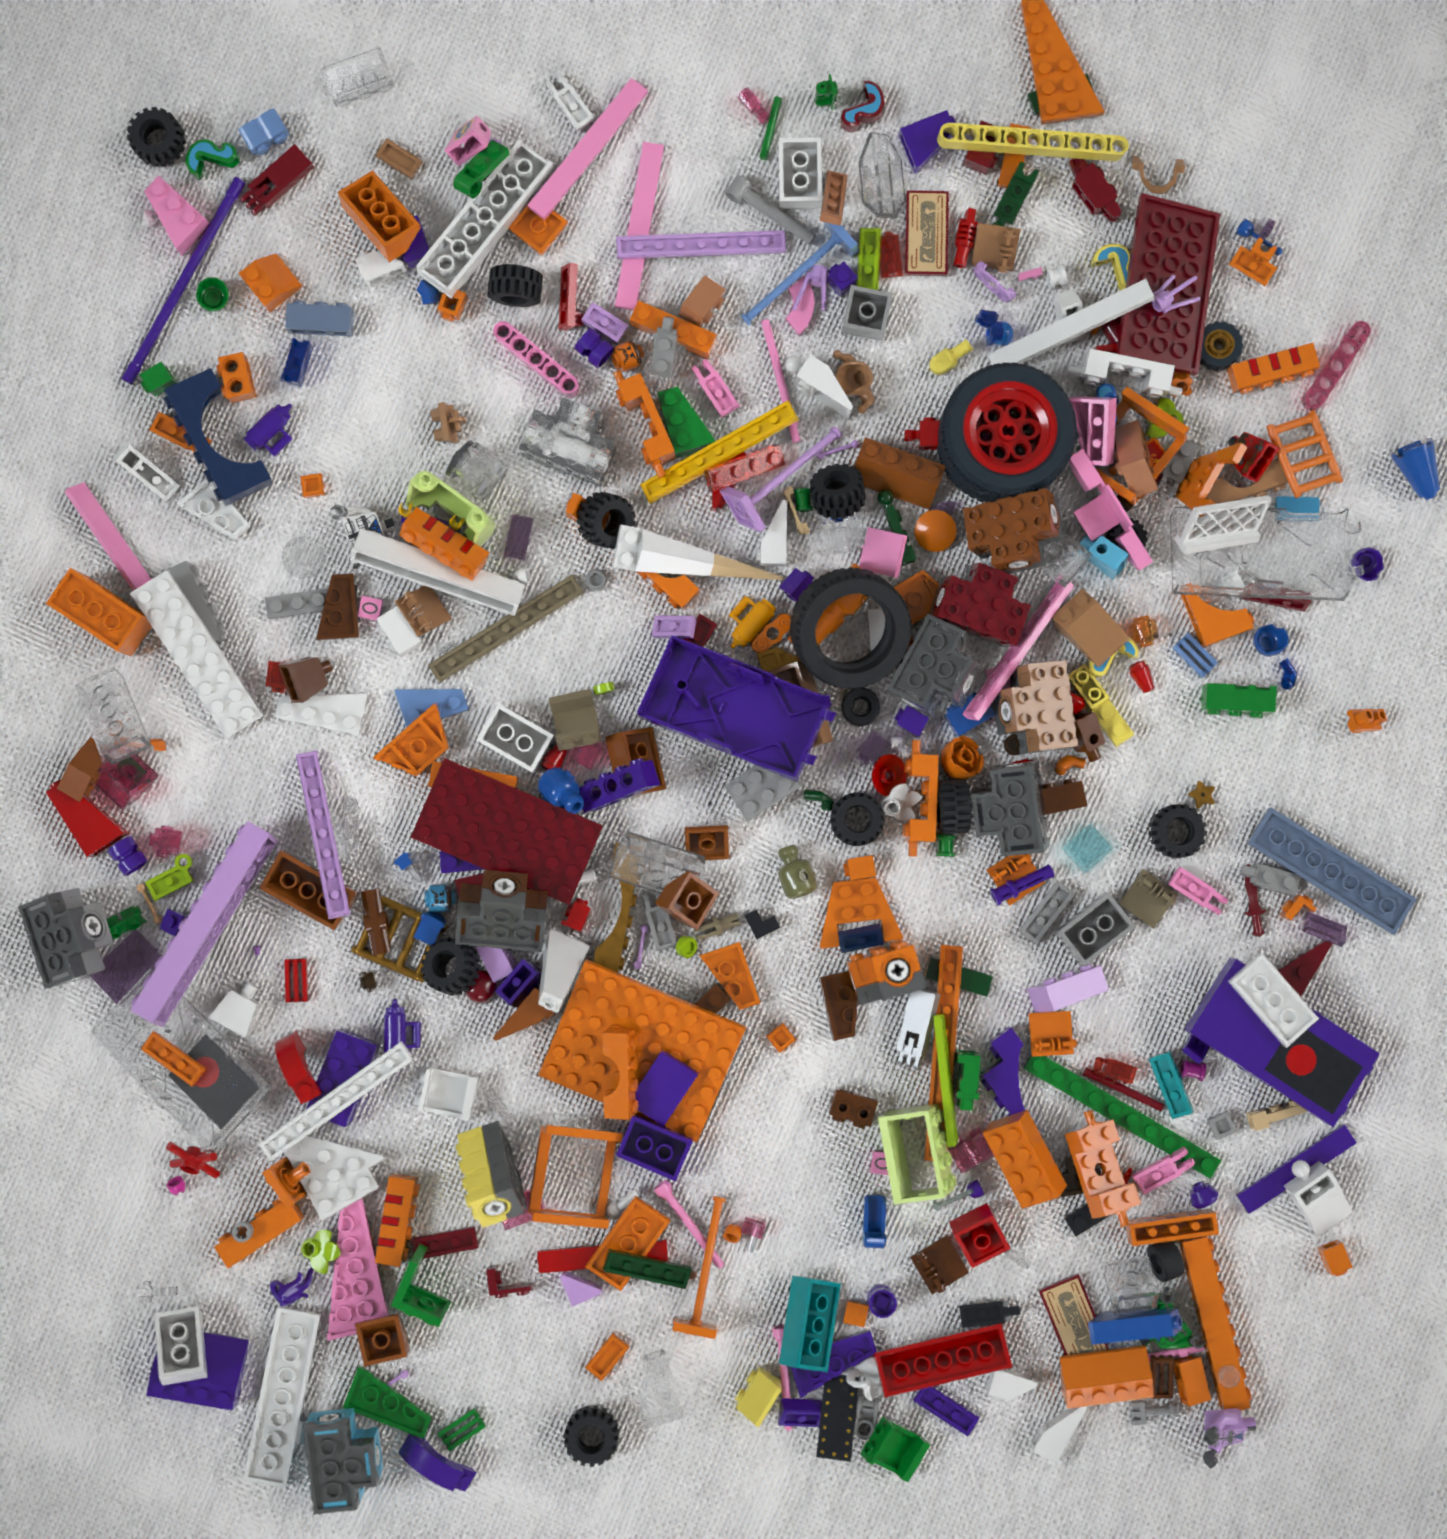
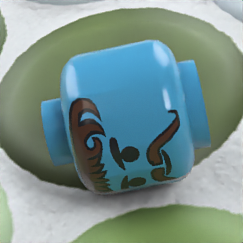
(439, 898)

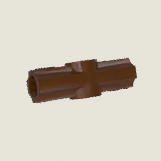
(376, 921)

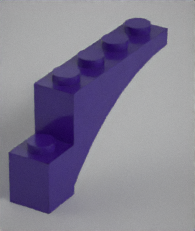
(1004, 1074)

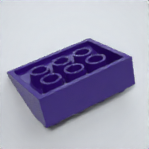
(225, 1373)

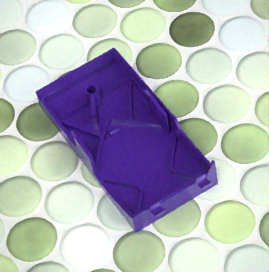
(735, 708)

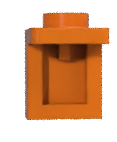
(1292, 907)

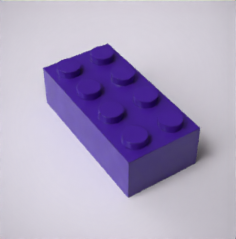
(344, 1059)

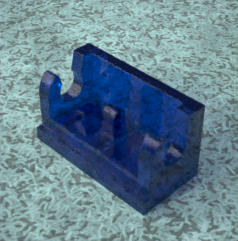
(297, 362)

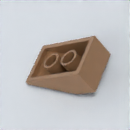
(1089, 628)

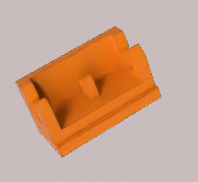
(1191, 1380)

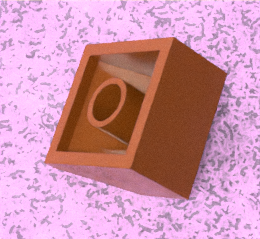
(82, 772)
(687, 899)
(382, 1339)

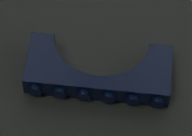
(229, 478)

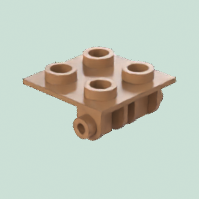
(996, 246)
(422, 610)

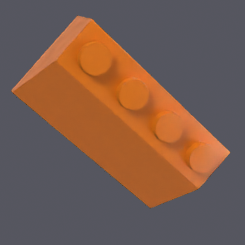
(379, 215)
(1106, 1377)

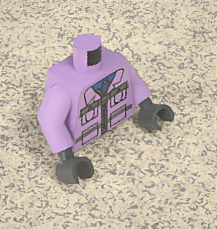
(1224, 1429)

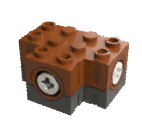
(1014, 530)

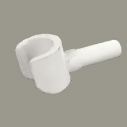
(897, 743)

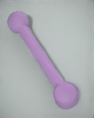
(855, 444)
(637, 964)
(404, 1374)

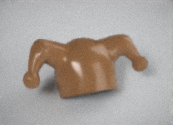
(855, 379)

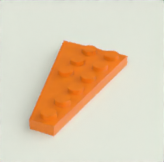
(1057, 76)

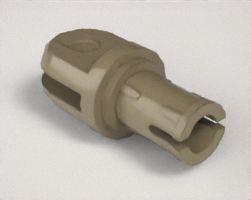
(717, 925)

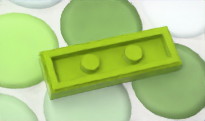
(869, 258)

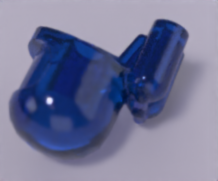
(997, 331)

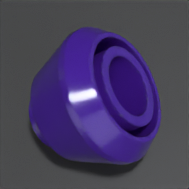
(1203, 1195)

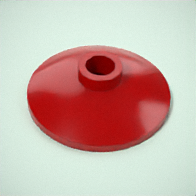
(888, 773)

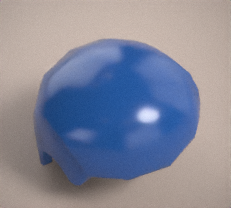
(1270, 640)

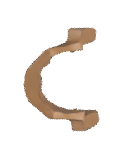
(1179, 167)

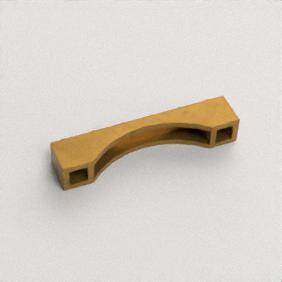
(610, 951)

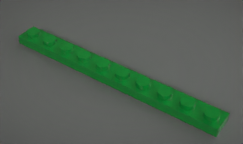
(1120, 1113)

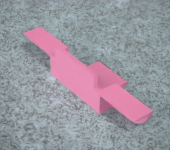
(1105, 512)

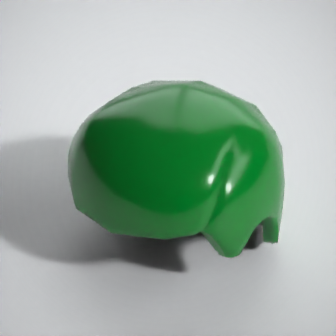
(212, 294)

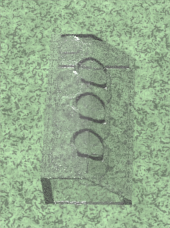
(652, 862)

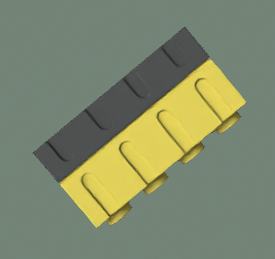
(490, 1175)

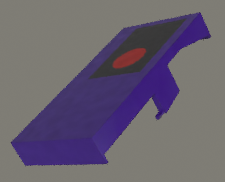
(1314, 1071)

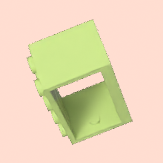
(896, 1156)

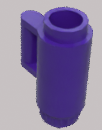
(268, 427)
(395, 1028)

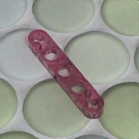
(1345, 360)

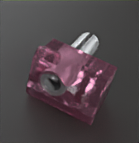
(754, 1229)

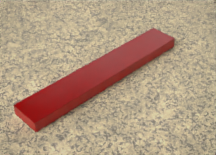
(577, 1257)

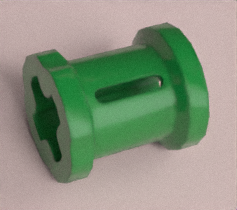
(803, 500)
(946, 845)

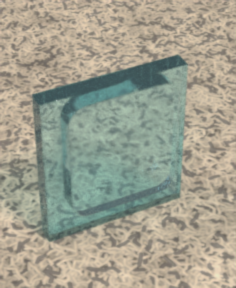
(1087, 848)

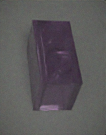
(871, 748)

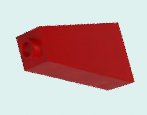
(86, 821)

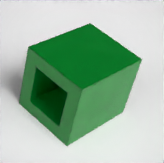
(157, 379)

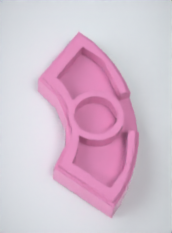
(802, 316)

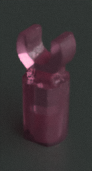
(753, 105)

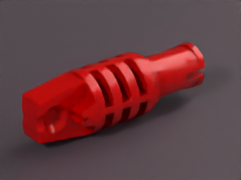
(965, 237)

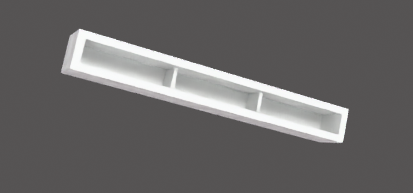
(415, 565)

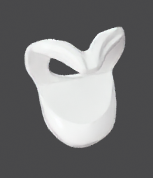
(868, 1370)

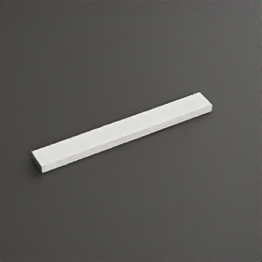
(1074, 324)
(336, 1101)

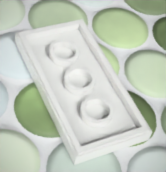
(1273, 999)

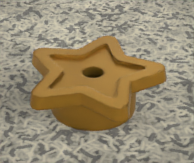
(1196, 794)

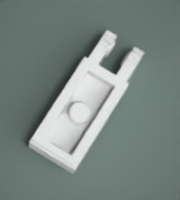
(570, 103)

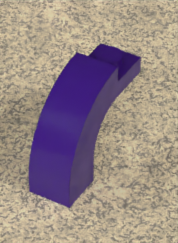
(434, 1466)

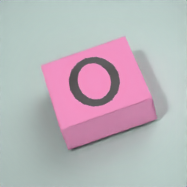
(370, 608)
(878, 1163)

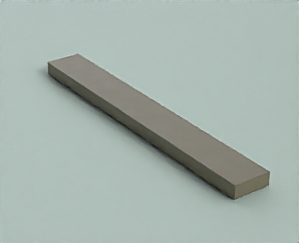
(505, 628)

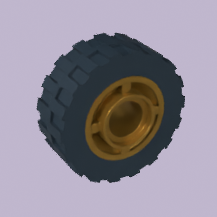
(1230, 340)

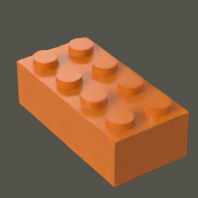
(1024, 1159)

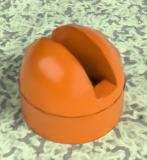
(732, 1233)

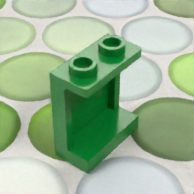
(895, 1448)

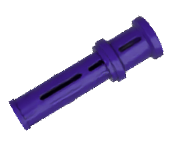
(1013, 888)

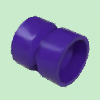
(594, 348)
(127, 855)
(881, 1301)

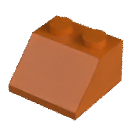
(270, 281)

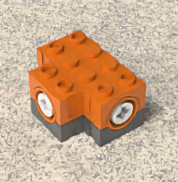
(873, 974)

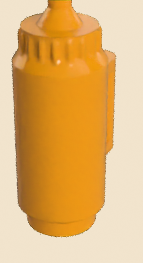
(753, 621)

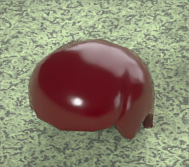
(483, 990)

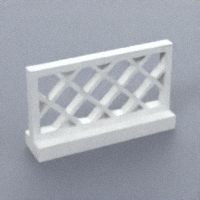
(1226, 533)

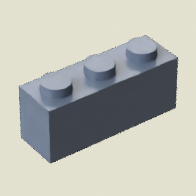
(319, 319)

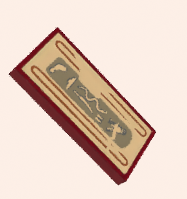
(926, 233)
(1069, 1314)

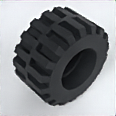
(148, 122)
(515, 285)
(837, 491)
(593, 513)
(857, 800)
(953, 806)
(1195, 831)
(436, 963)
(586, 1453)

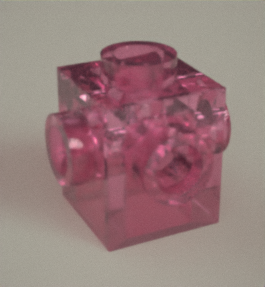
(165, 833)

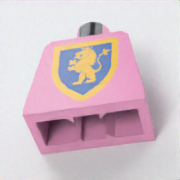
(475, 138)

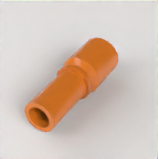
(835, 613)

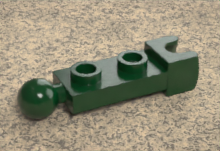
(1014, 196)
(894, 518)

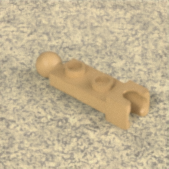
(1260, 1119)

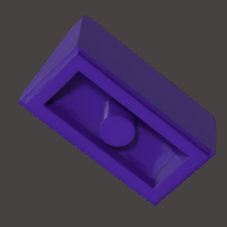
(799, 1412)

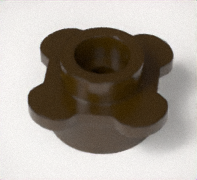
(368, 981)

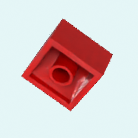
(979, 1235)

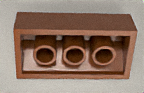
(900, 472)
(301, 888)

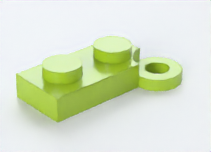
(171, 879)

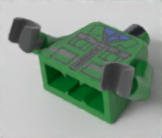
(1181, 1339)

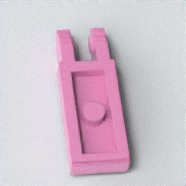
(716, 390)
(1195, 889)
(1162, 1171)

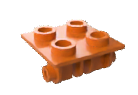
(1013, 868)
(1051, 1033)

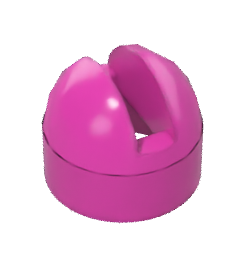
(176, 1185)

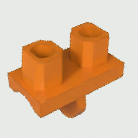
(1365, 720)

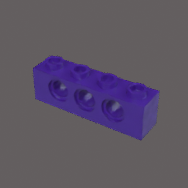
(618, 785)

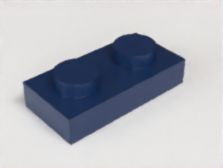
(860, 938)

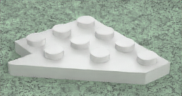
(337, 1174)

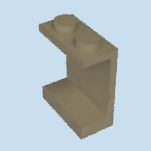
(575, 719)

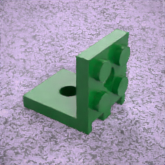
(416, 1300)

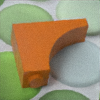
(1213, 623)

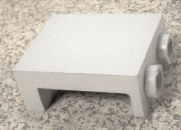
(447, 1093)

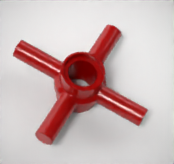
(192, 1160)

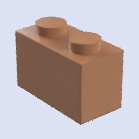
(702, 302)

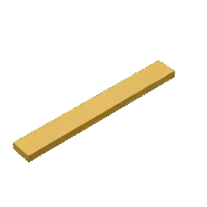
(720, 451)

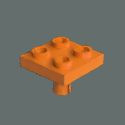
(286, 1180)

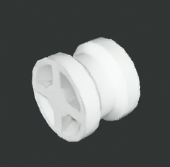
(1055, 276)

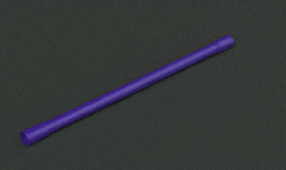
(230, 197)

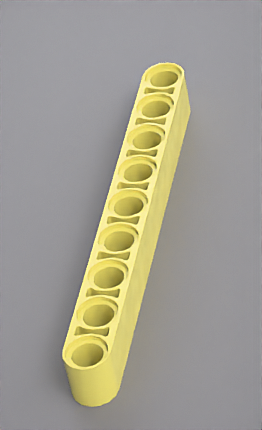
(1042, 138)

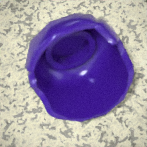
(1372, 562)

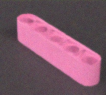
(531, 350)

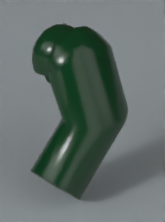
(814, 795)

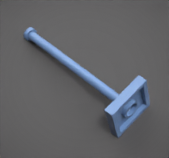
(838, 237)

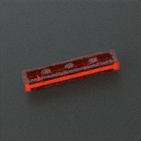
(744, 467)

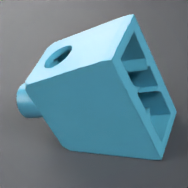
(1112, 559)

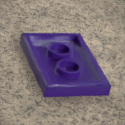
(664, 1087)

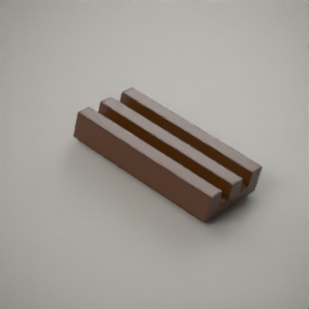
(1161, 1360)

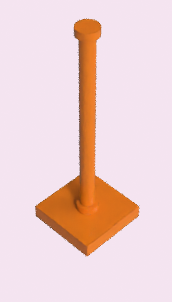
(695, 1325)

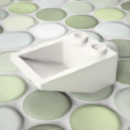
(819, 382)
(1317, 1196)

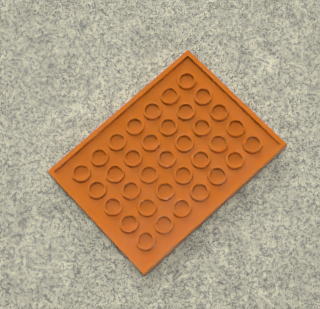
(660, 1022)

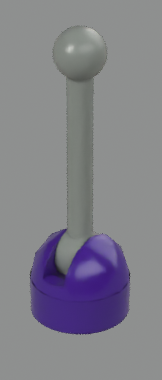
(973, 1190)

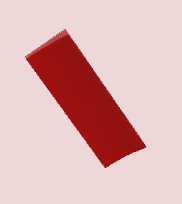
(942, 1360)

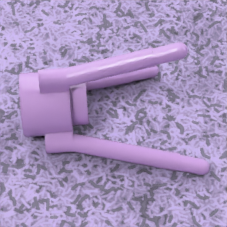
(818, 277)
(1164, 299)

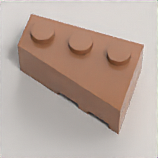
(1133, 458)

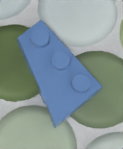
(416, 701)

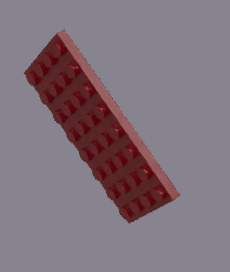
(1169, 242)
(506, 830)

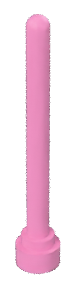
(664, 1190)
(784, 1372)

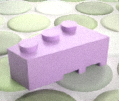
(1068, 989)

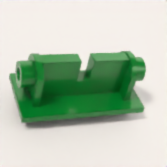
(826, 93)
(130, 920)

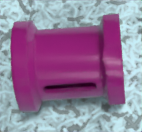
(1193, 1070)

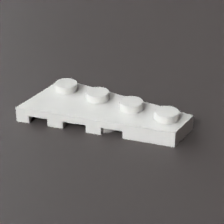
(331, 712)

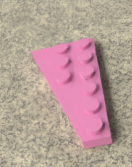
(356, 1277)

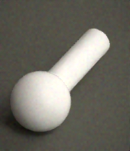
(616, 1209)

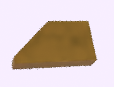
(775, 658)

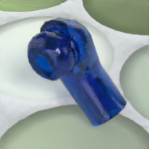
(1290, 674)

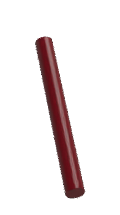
(1125, 1090)

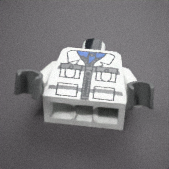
(362, 518)

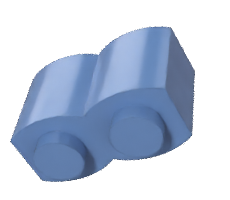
(264, 132)

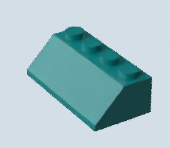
(809, 1324)

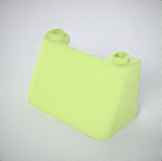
(427, 489)

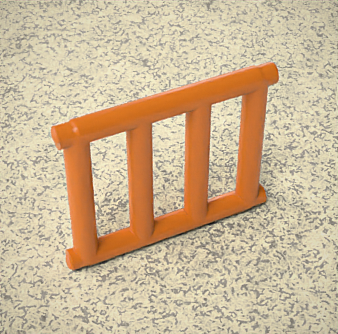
(1320, 438)

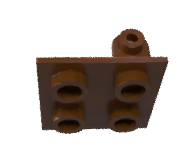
(939, 1265)

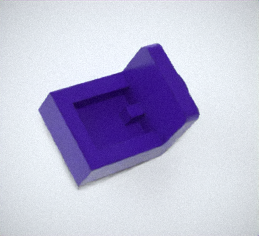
(1195, 1049)

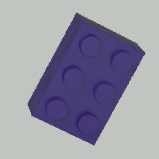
(654, 1147)

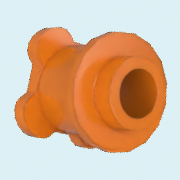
(1183, 381)

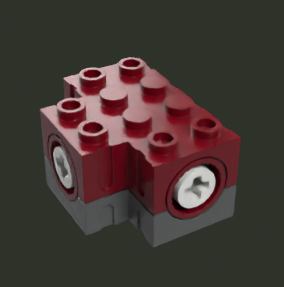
(982, 604)

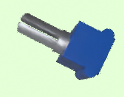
(405, 863)

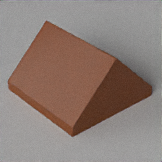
(708, 841)

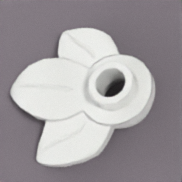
(903, 801)

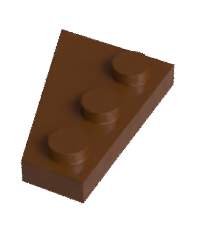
(339, 610)
(839, 1004)

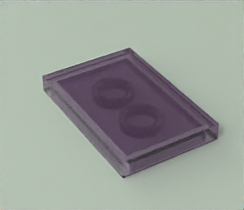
(126, 965)

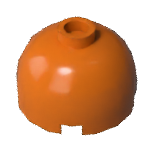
(961, 758)

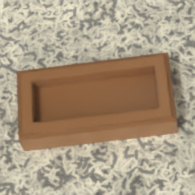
(399, 159)

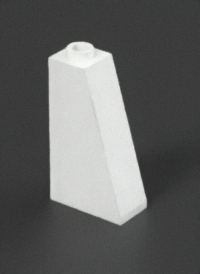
(560, 966)

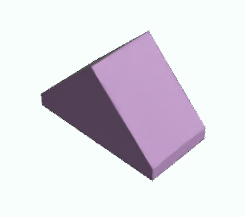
(578, 1288)

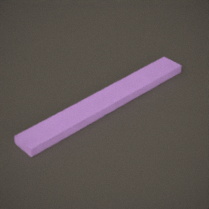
(701, 244)
(322, 835)

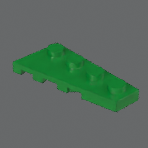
(384, 1404)

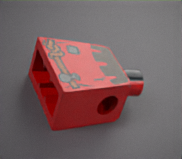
(1256, 457)

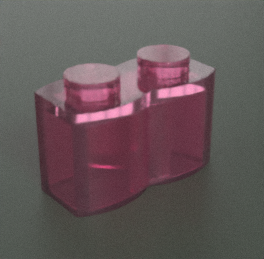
(971, 1150)

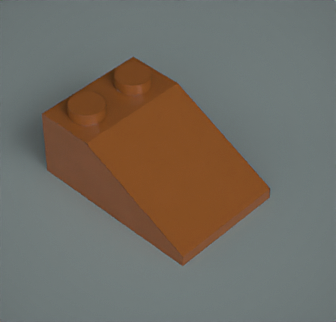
(526, 1015)

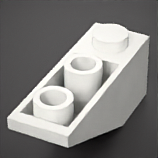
(1055, 1434)

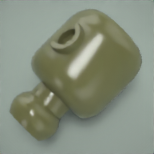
(795, 875)

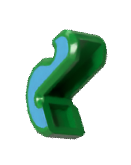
(206, 150)

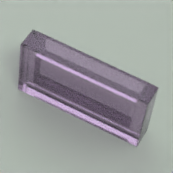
(518, 537)
(1324, 928)

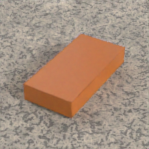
(607, 1356)

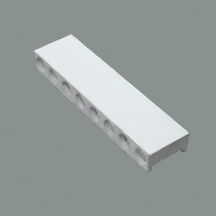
(484, 219)

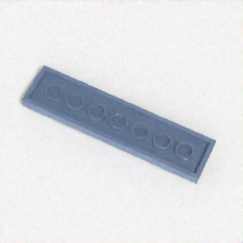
(1331, 871)

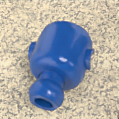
(560, 789)

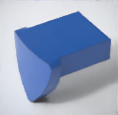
(430, 927)

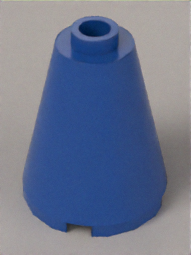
(1419, 467)

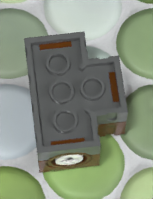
(501, 913)

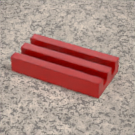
(296, 980)

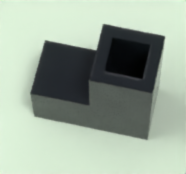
(759, 927)

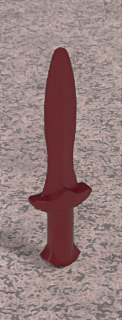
(1254, 908)

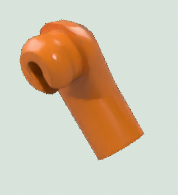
(1067, 762)

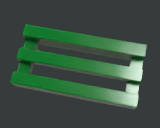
(446, 1439)

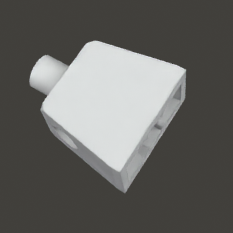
(238, 1010)

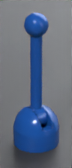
(1246, 229)

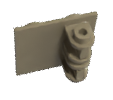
(1148, 898)

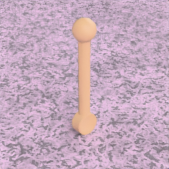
(141, 888)

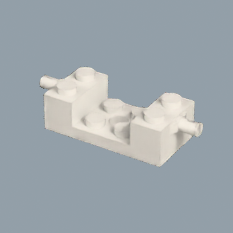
(1156, 375)

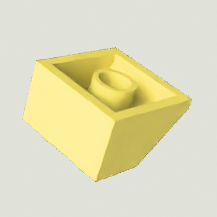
(758, 1395)

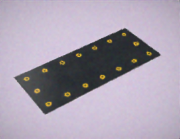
(837, 1419)

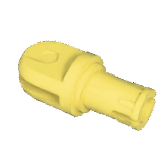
(947, 358)

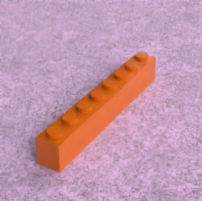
(1213, 1319)

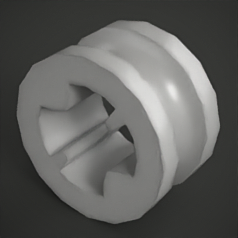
(236, 1229)

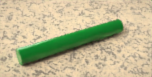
(770, 127)

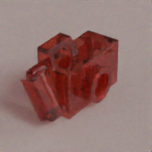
(1114, 1069)

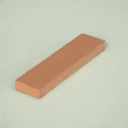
(833, 197)

